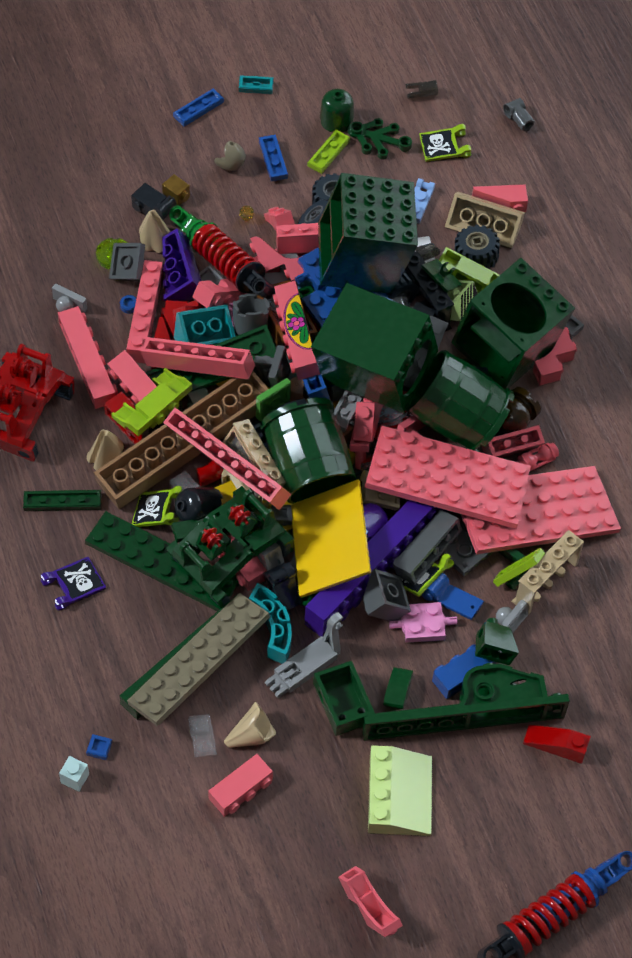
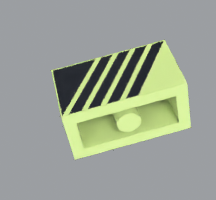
(461, 297)

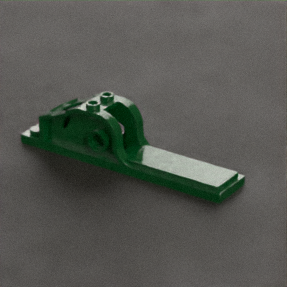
(485, 700)

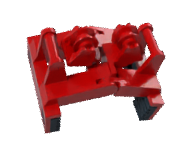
(30, 388)

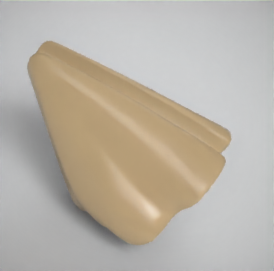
(152, 231)
(104, 449)
(251, 729)

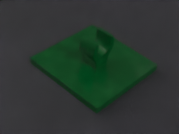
(441, 275)

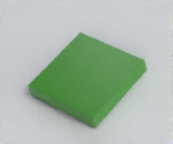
(272, 398)

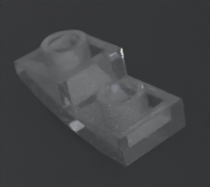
(202, 735)

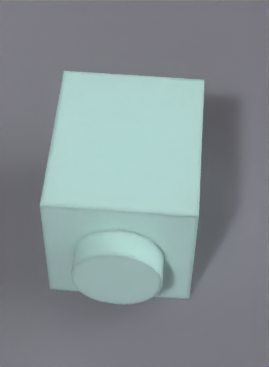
(74, 773)

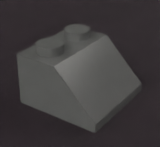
(385, 596)

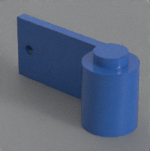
(452, 597)

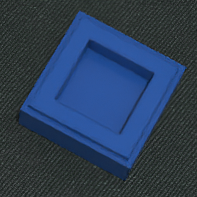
(99, 747)

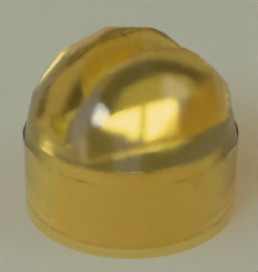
(246, 210)

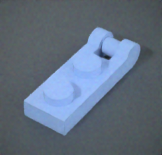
(422, 198)

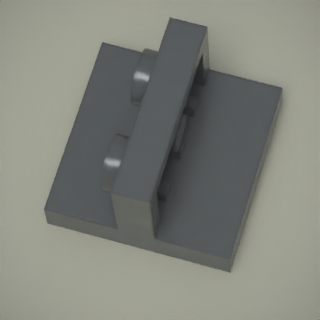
(273, 369)

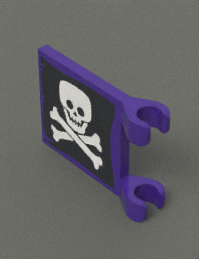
(76, 581)

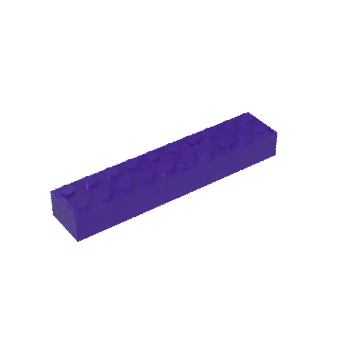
(383, 550)

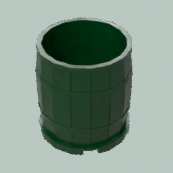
(460, 402)
(308, 448)

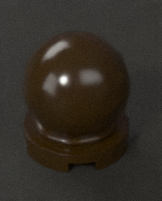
(521, 411)

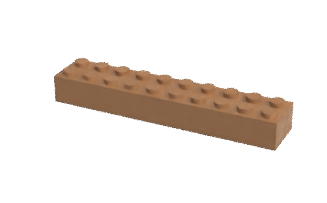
(166, 451)

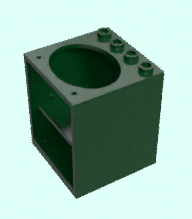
(512, 323)
(371, 346)

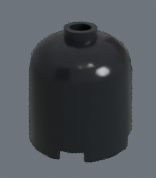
(197, 503)

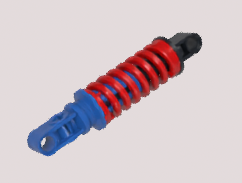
(555, 908)

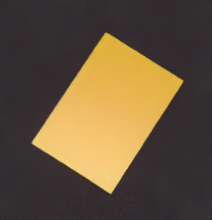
(330, 539)

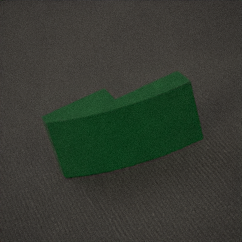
(398, 688)

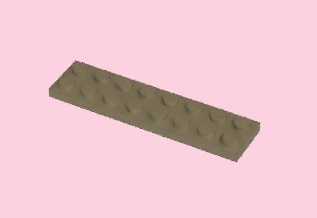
(198, 659)

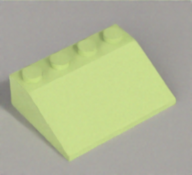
(399, 792)

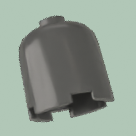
(250, 313)

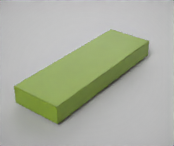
(328, 151)
(519, 567)

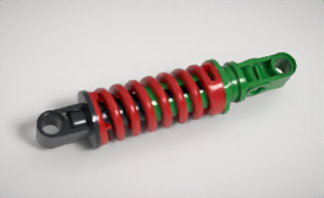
(223, 254)

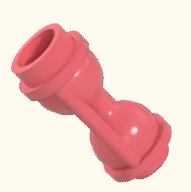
(546, 454)

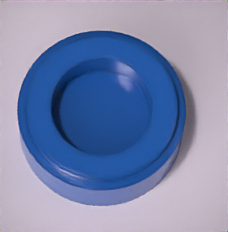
(127, 304)

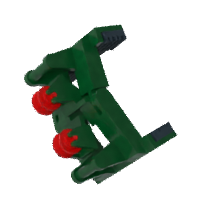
(237, 519)

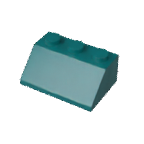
(204, 325)

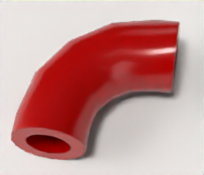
(209, 473)

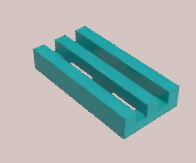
(254, 84)

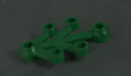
(359, 130)

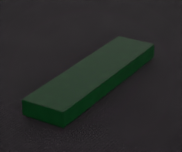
(62, 500)

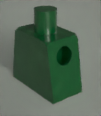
(496, 643)

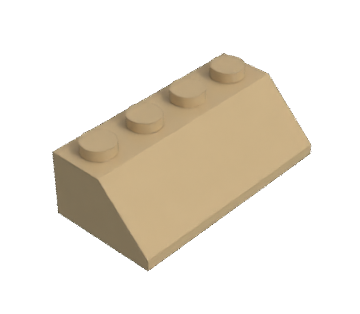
(473, 211)

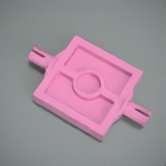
(424, 622)

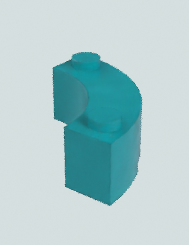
(278, 623)

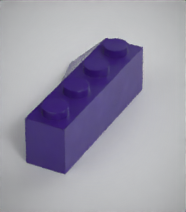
(179, 267)

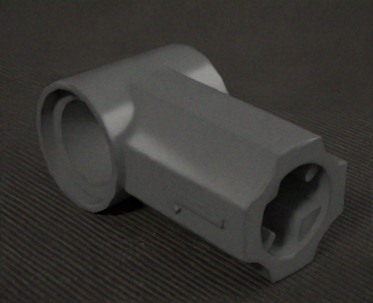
(517, 110)

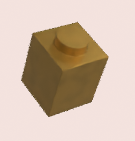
(177, 189)

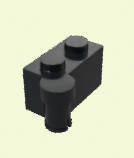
(148, 199)
(283, 584)

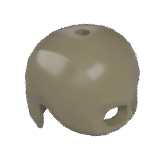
(233, 158)

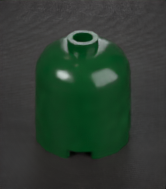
(337, 110)

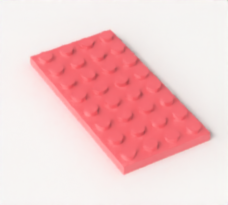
(448, 477)
(549, 509)

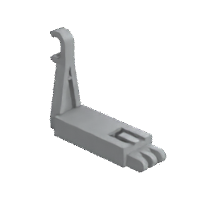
(308, 661)

